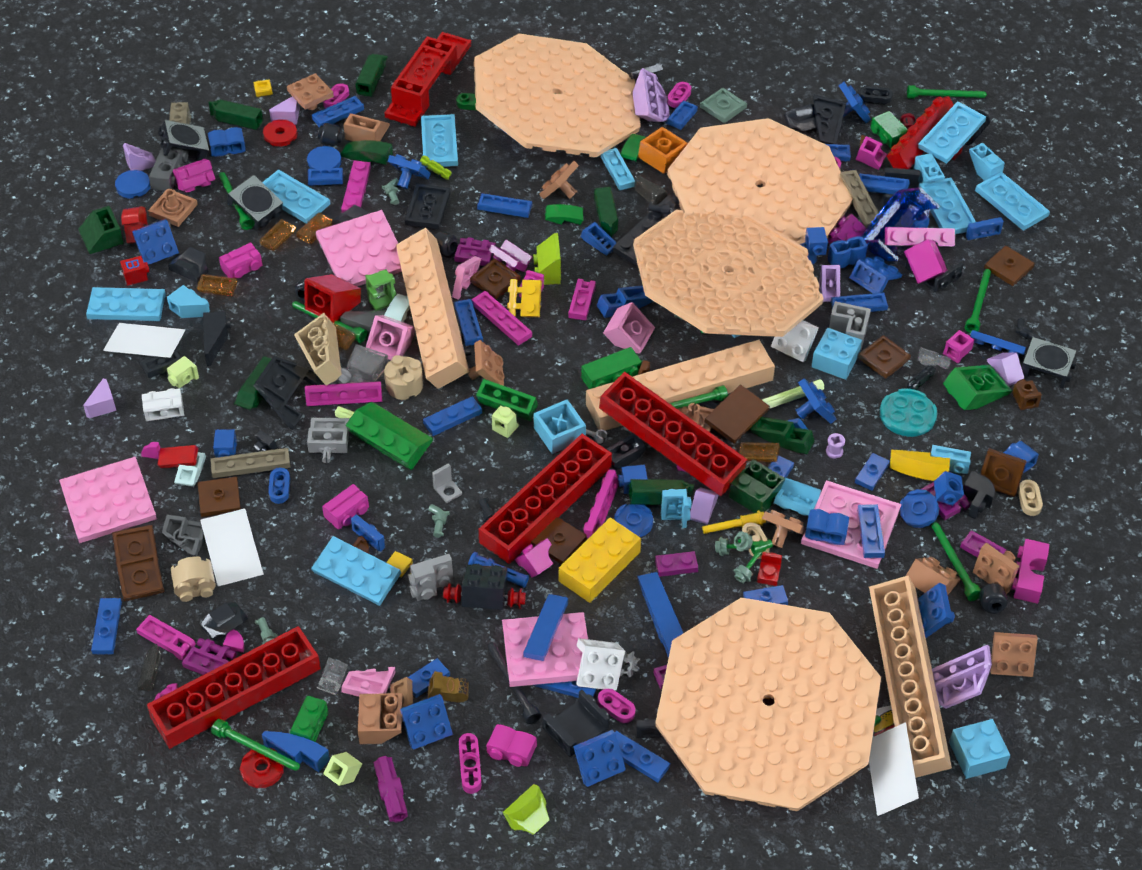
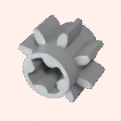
(633, 662)

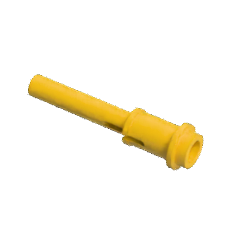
(751, 518)

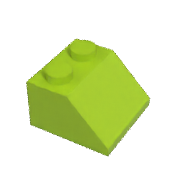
(549, 260)

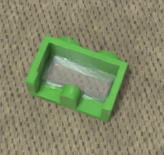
(380, 289)

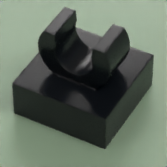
(265, 442)

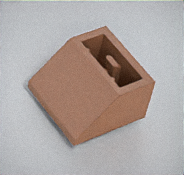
(364, 128)
(927, 573)
(379, 717)

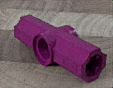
(390, 789)

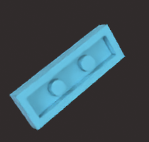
(618, 169)

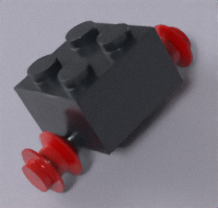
(484, 588)

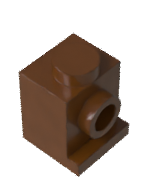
(1023, 392)

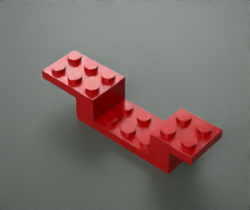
(412, 86)

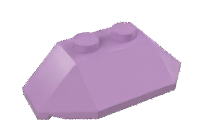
(650, 98)
(962, 677)

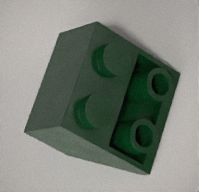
(101, 230)
(756, 487)

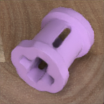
(836, 442)

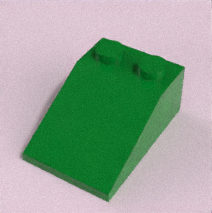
(975, 386)

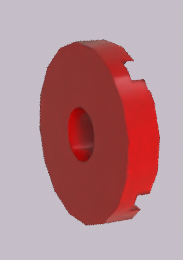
(287, 127)
(258, 778)

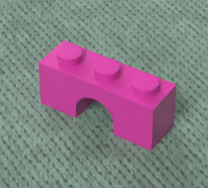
(1032, 557)

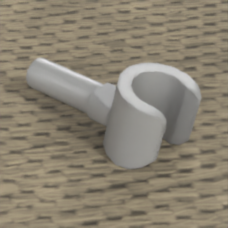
(597, 435)

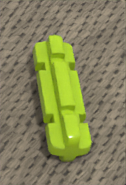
(435, 167)

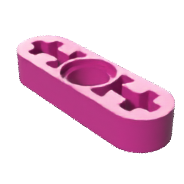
(466, 771)

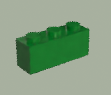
(610, 368)
(497, 395)

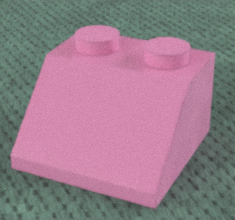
(629, 328)
(390, 336)

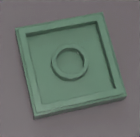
(723, 105)

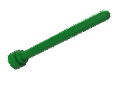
(913, 91)
(245, 220)
(973, 322)
(361, 333)
(719, 393)
(971, 589)
(222, 729)

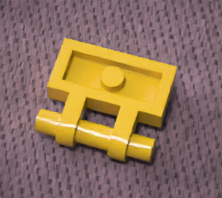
(530, 298)

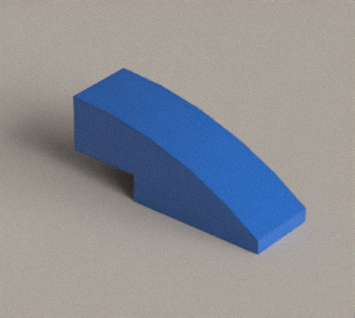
(610, 302)
(297, 748)

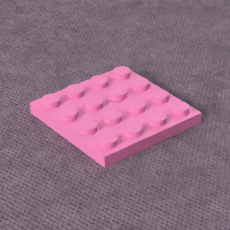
(360, 247)
(107, 499)
(845, 500)
(562, 658)

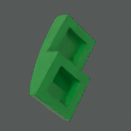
(631, 147)
(560, 212)

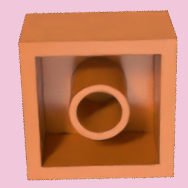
(661, 149)

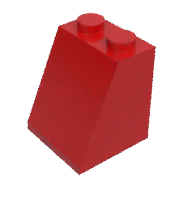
(330, 296)

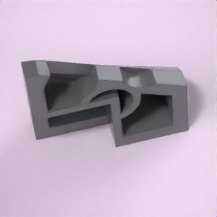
(360, 318)
(184, 533)

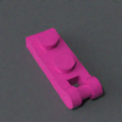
(582, 299)
(165, 636)

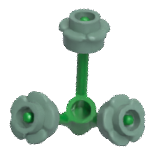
(742, 542)

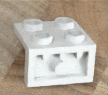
(599, 664)

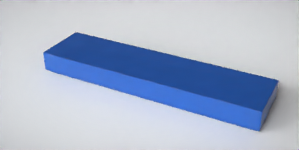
(545, 627)

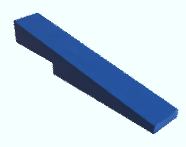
(660, 609)

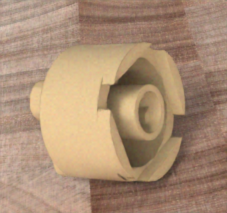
(403, 377)
(193, 578)

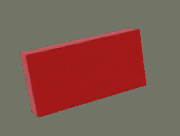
(177, 456)

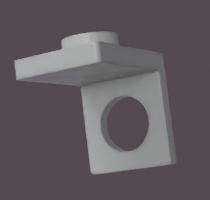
(443, 479)

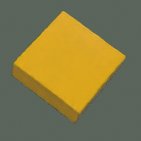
(263, 88)
(400, 561)

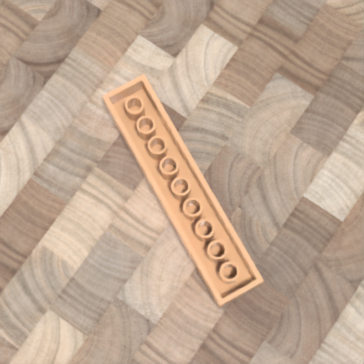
(432, 309)
(734, 366)
(910, 673)

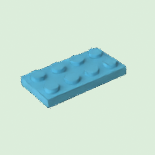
(952, 132)
(440, 139)
(296, 197)
(1012, 201)
(953, 210)
(126, 304)
(356, 570)

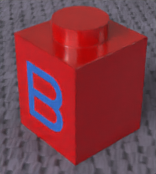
(134, 270)

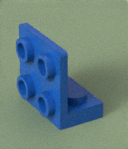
(874, 274)

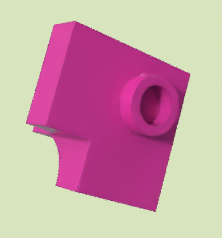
(871, 153)
(535, 558)

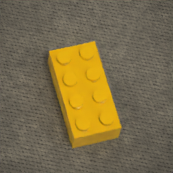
(599, 560)

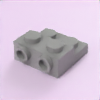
(430, 575)

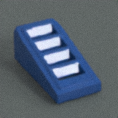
(595, 229)

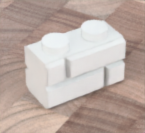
(162, 404)

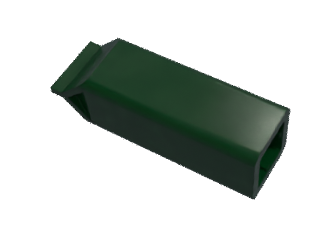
(370, 74)
(236, 114)
(606, 210)
(248, 395)
(650, 490)

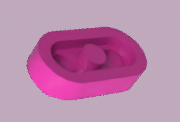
(340, 93)
(679, 93)
(617, 706)

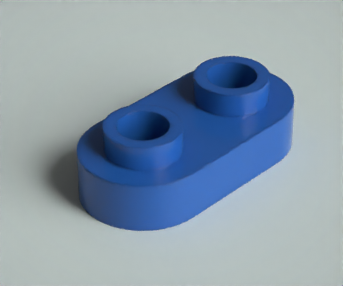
(279, 487)

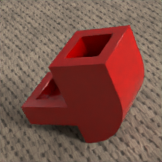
(132, 220)

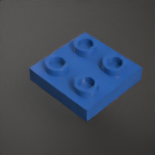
(854, 103)
(408, 169)
(155, 242)
(816, 402)
(935, 609)
(426, 721)
(599, 758)

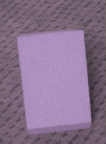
(286, 110)
(137, 158)
(829, 282)
(1008, 367)
(100, 401)
(703, 505)

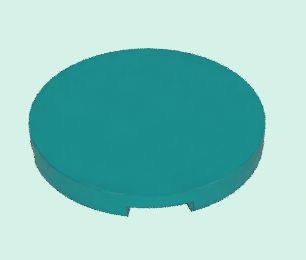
(908, 412)

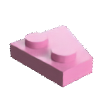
(463, 273)
(368, 682)

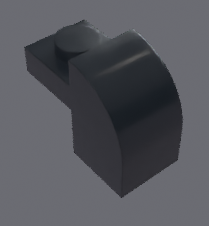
(980, 491)

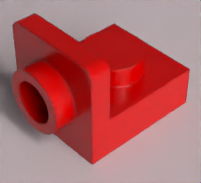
(769, 568)

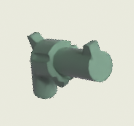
(391, 191)
(439, 519)
(266, 633)

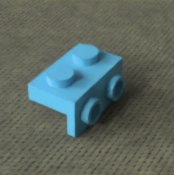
(959, 459)
(797, 496)
(676, 505)

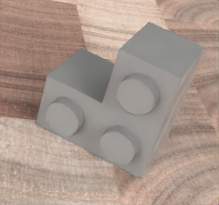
(850, 319)

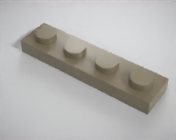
(861, 198)
(250, 463)

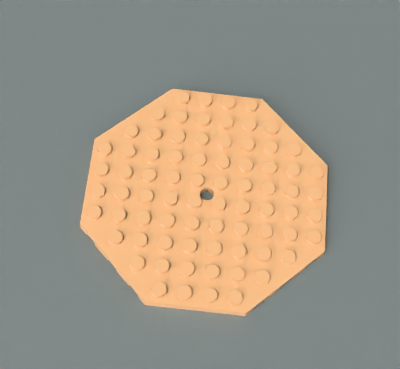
(518, 88)
(797, 175)
(761, 295)
(761, 752)

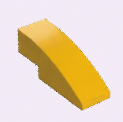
(918, 464)

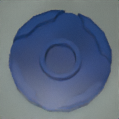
(324, 158)
(132, 184)
(919, 508)
(635, 518)

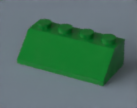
(389, 434)

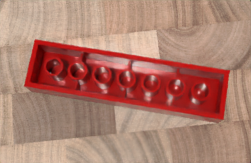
(672, 433)
(545, 498)
(233, 687)

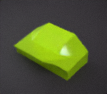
(528, 811)

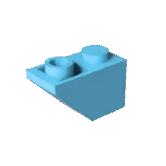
(985, 161)
(928, 168)
(187, 303)

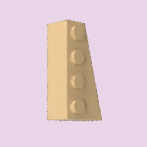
(321, 348)

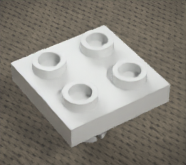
(797, 341)

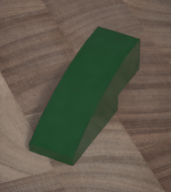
(368, 151)
(785, 434)

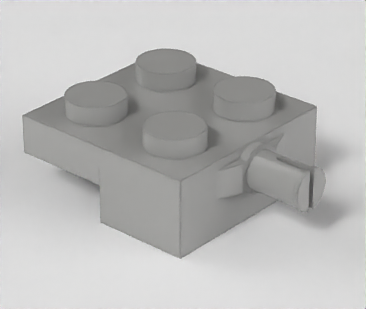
(328, 436)

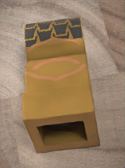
(450, 689)

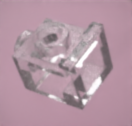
(332, 676)

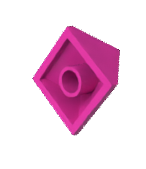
(925, 261)

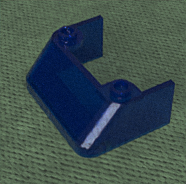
(900, 211)

